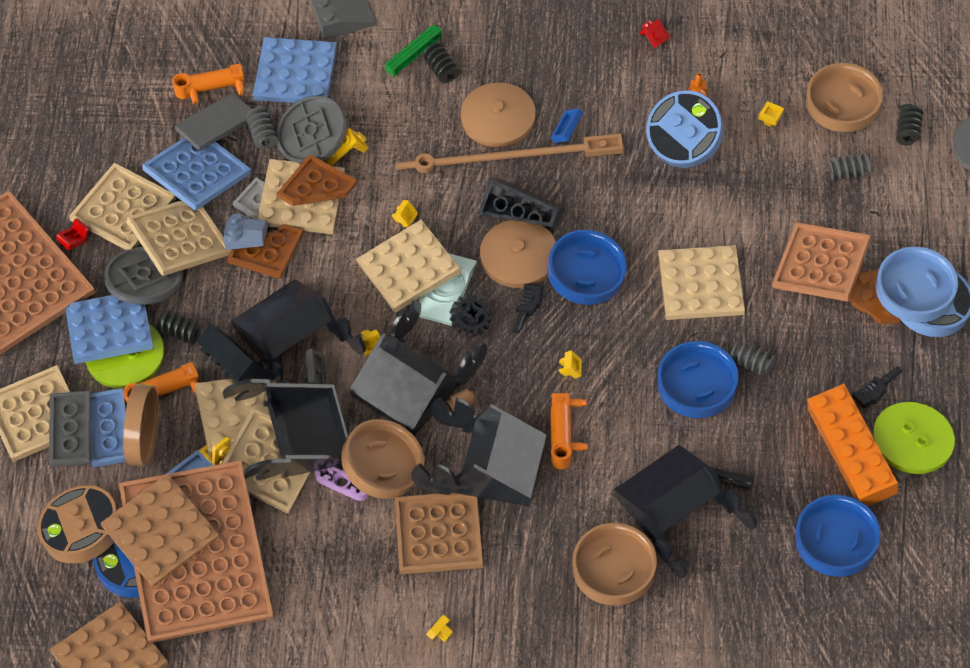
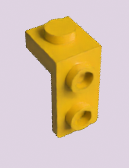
(351, 140)
(219, 451)

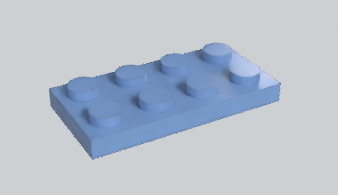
(107, 427)

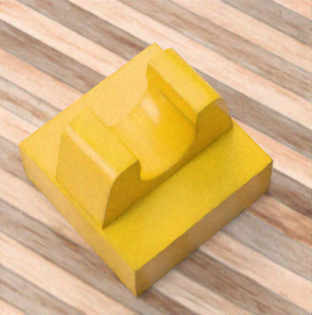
(771, 114)
(405, 213)
(370, 340)
(572, 365)
(440, 629)

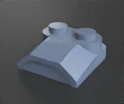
(244, 232)

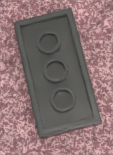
(214, 122)
(70, 429)

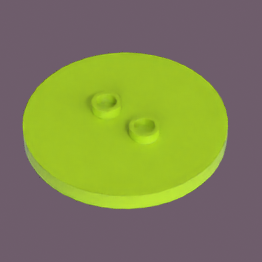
(129, 368)
(914, 437)

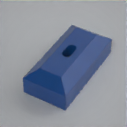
(566, 125)

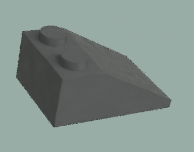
(342, 16)

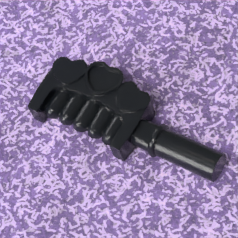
(528, 305)
(872, 392)

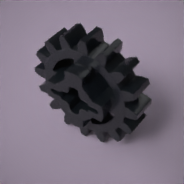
(464, 319)

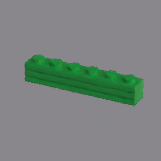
(413, 50)

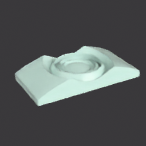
(438, 302)

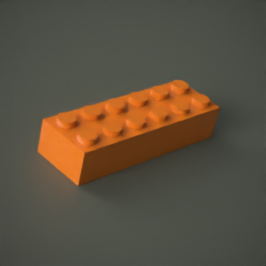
(852, 446)

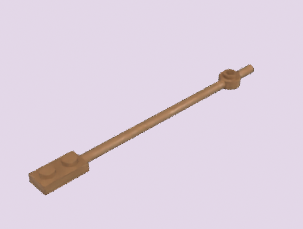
(591, 145)

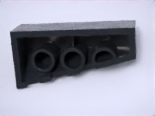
(518, 204)
(231, 356)

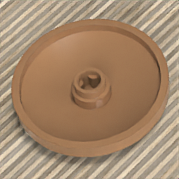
(498, 114)
(516, 253)

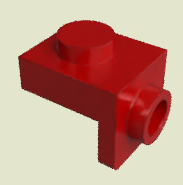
(655, 32)
(74, 235)

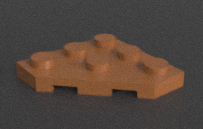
(315, 182)
(273, 256)
(866, 300)

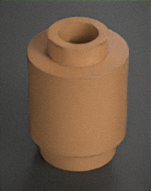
(466, 395)

